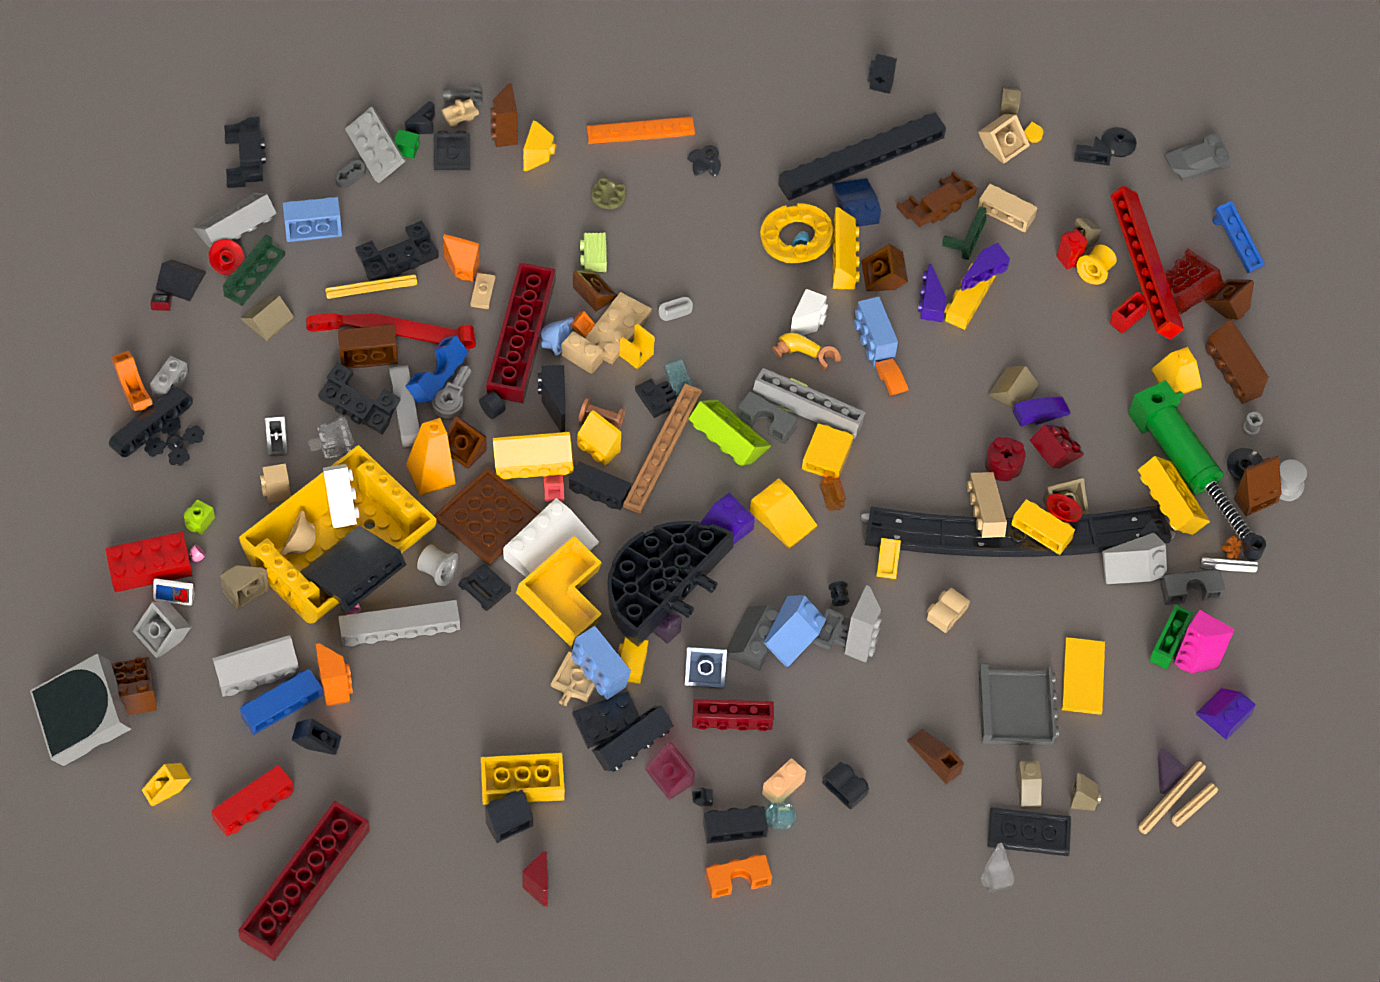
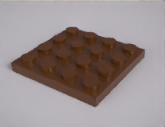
(486, 515)

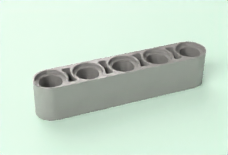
(406, 408)

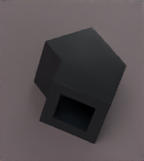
(703, 797)

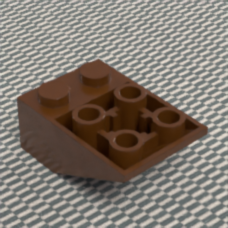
(1259, 486)
(135, 685)

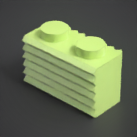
(594, 252)

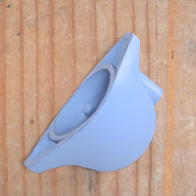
(555, 334)

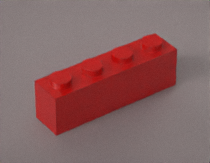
(252, 801)

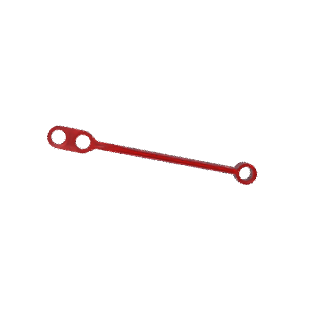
(403, 327)

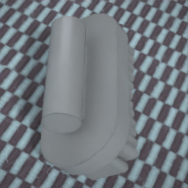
(675, 308)

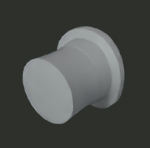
(1292, 479)
(438, 564)

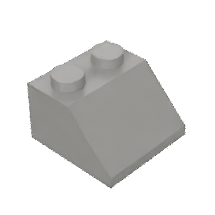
(161, 628)

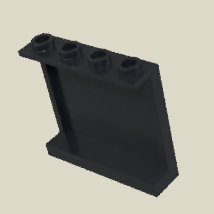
(354, 567)

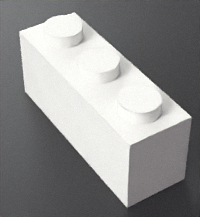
(340, 495)

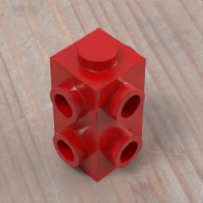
(1071, 248)

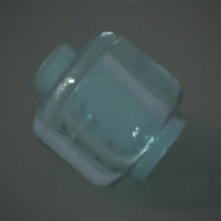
(780, 815)

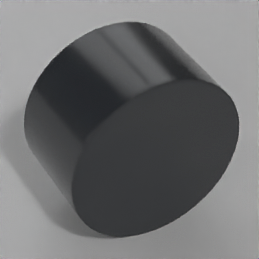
(492, 405)

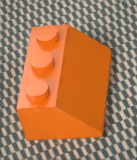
(334, 676)

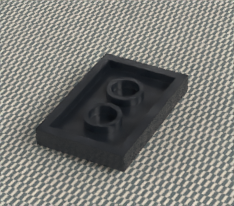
(604, 718)

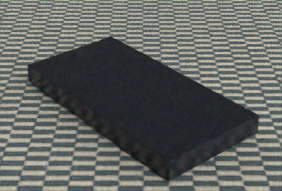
(1029, 831)

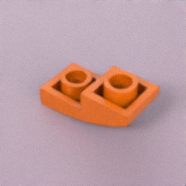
(892, 375)

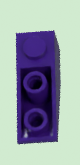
(988, 263)
(934, 300)

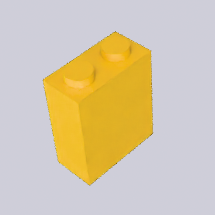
(827, 451)

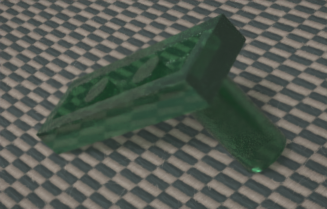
(967, 246)

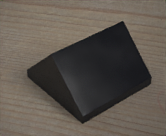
(179, 279)

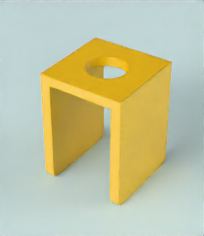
(642, 343)

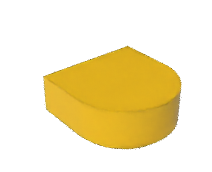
(1033, 132)

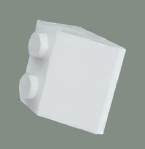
(809, 313)

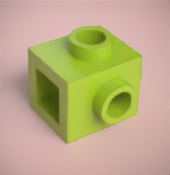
(198, 517)

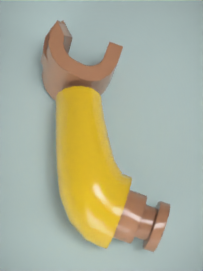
(795, 342)

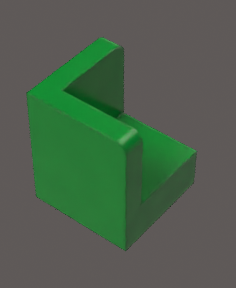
(407, 143)

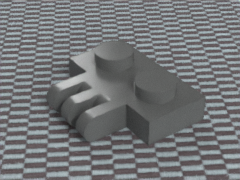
(832, 631)

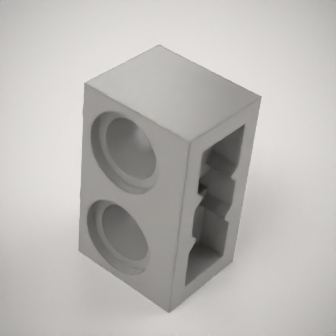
(171, 375)

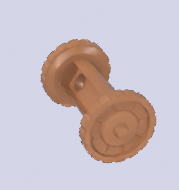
(615, 419)

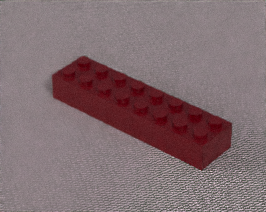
(521, 332)
(304, 880)

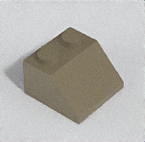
(243, 584)

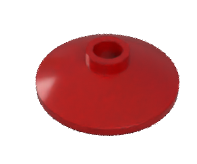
(227, 249)
(1064, 507)

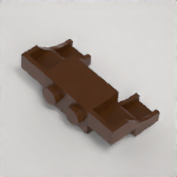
(939, 202)

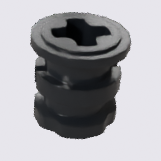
(839, 593)

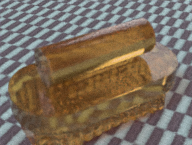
(833, 493)

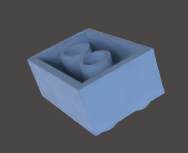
(312, 219)
(875, 330)
(600, 663)

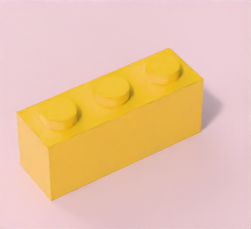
(1043, 526)

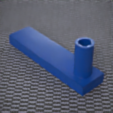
(1239, 236)

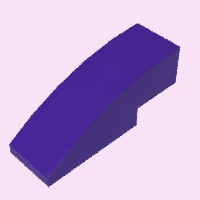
(1040, 410)

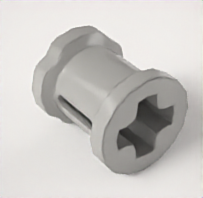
(1253, 423)

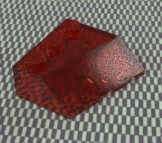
(1193, 280)

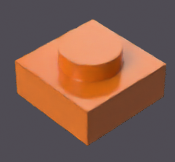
(582, 324)

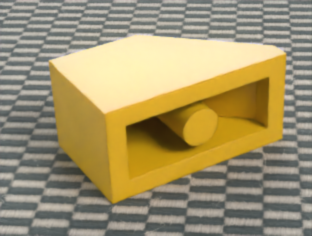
(166, 783)

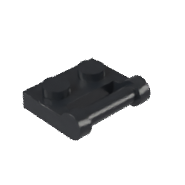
(489, 583)

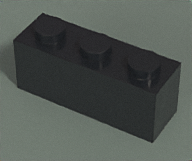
(599, 485)
(735, 824)

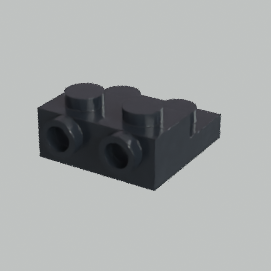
(451, 150)

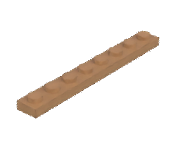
(662, 449)

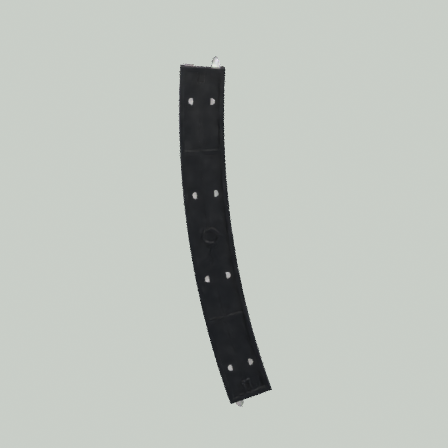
(960, 535)

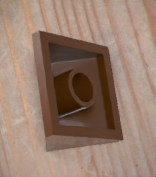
(593, 289)
(465, 442)

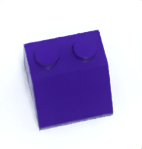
(730, 515)
(1226, 711)

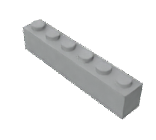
(808, 402)
(399, 623)

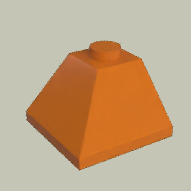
(462, 257)

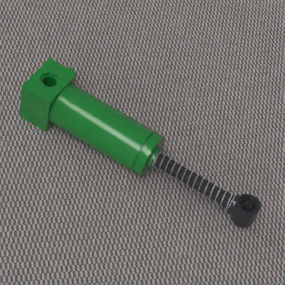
(1157, 412)

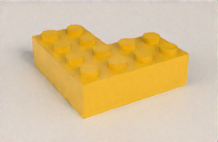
(554, 590)

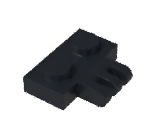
(656, 396)

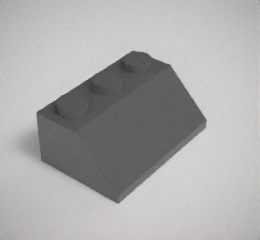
(748, 641)

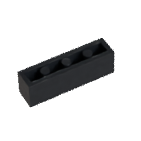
(633, 738)

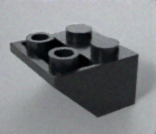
(508, 815)

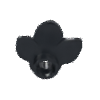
(705, 162)

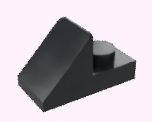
(421, 120)
(1097, 154)

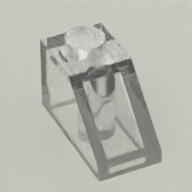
(997, 872)

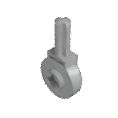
(449, 400)

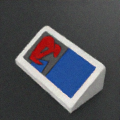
(173, 591)

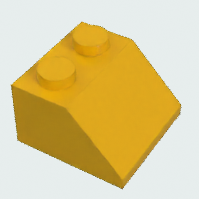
(599, 438)

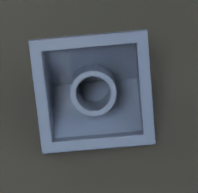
(705, 667)

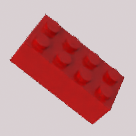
(142, 561)

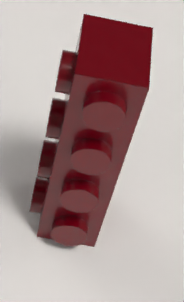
(732, 714)

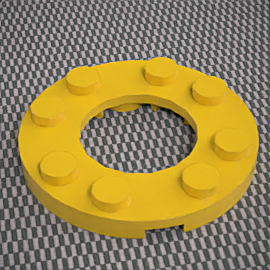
(801, 213)

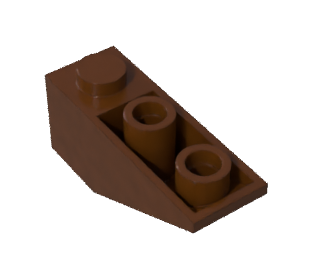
(937, 755)

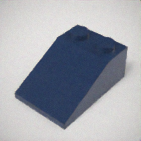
(858, 200)

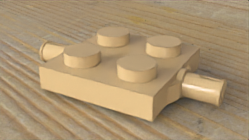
(572, 681)

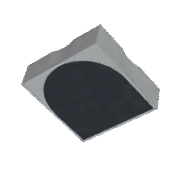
(80, 709)

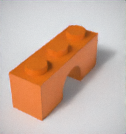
(753, 869)

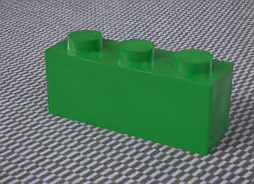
(1171, 636)

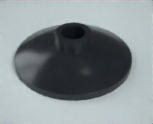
(1119, 141)
(1242, 458)

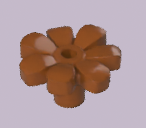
(1232, 547)

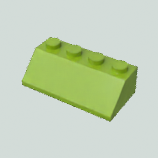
(728, 432)

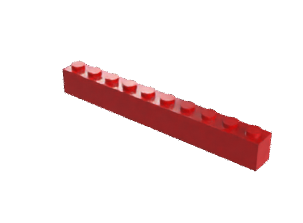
(1147, 262)

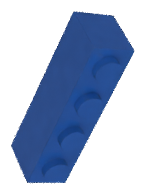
(281, 701)

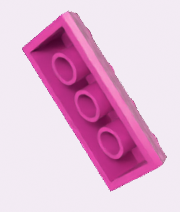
(1204, 644)

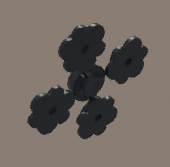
(175, 442)

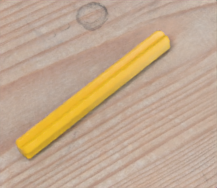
(371, 286)

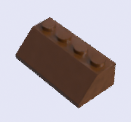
(1237, 362)

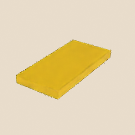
(1083, 676)

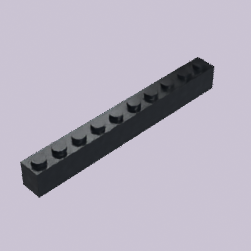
(861, 156)

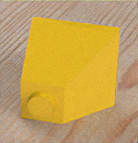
(538, 146)
(1179, 371)

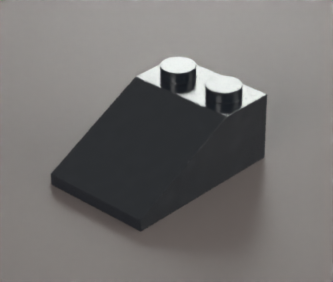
(552, 387)

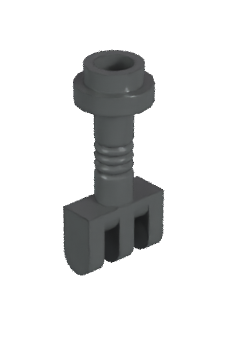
(474, 94)

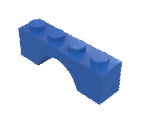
(449, 355)

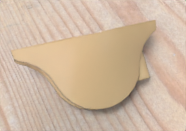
(301, 536)

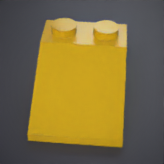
(782, 513)

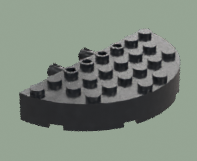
(659, 571)

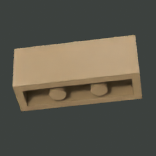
(1008, 207)

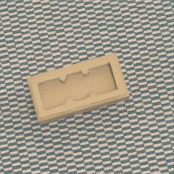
(483, 291)

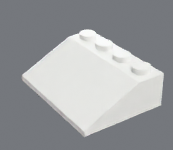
(545, 536)

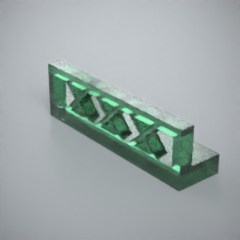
(249, 266)

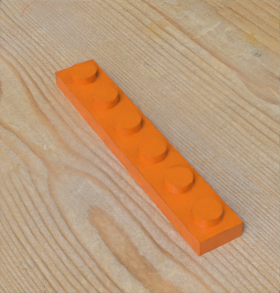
(640, 130)

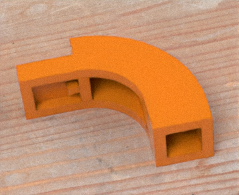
(130, 381)

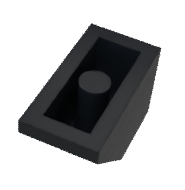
(316, 737)

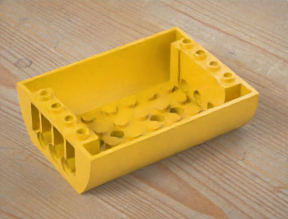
(379, 500)

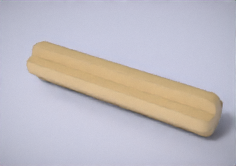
(1194, 804)

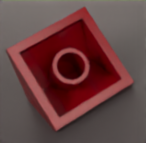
(536, 879)

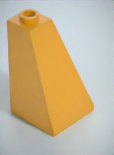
(431, 459)

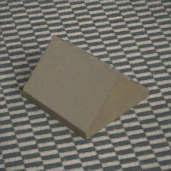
(268, 317)
(1014, 386)
(1073, 489)

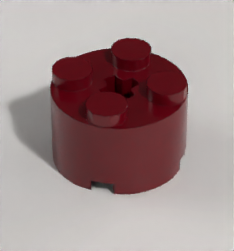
(1005, 458)

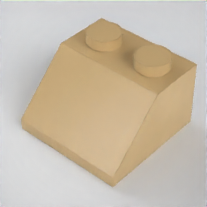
(1004, 137)

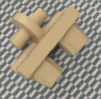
(460, 112)

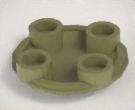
(608, 194)

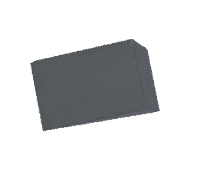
(276, 435)

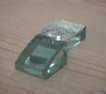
(677, 376)

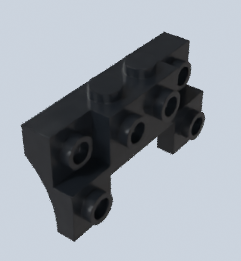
(250, 152)
(399, 257)
(356, 404)

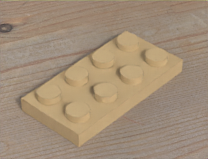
(616, 323)

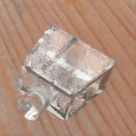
(333, 438)

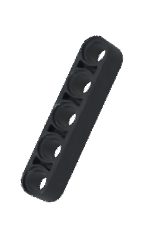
(150, 422)

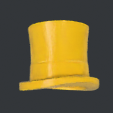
(1094, 266)

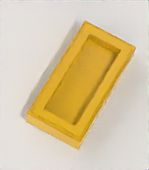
(888, 558)

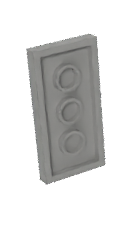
(375, 144)

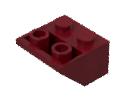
(1056, 445)

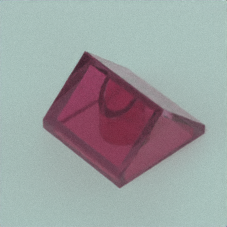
(671, 771)

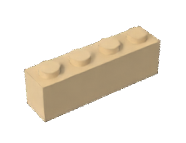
(987, 504)

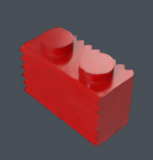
(1129, 312)

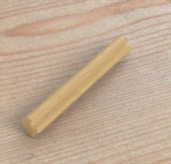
(1174, 794)

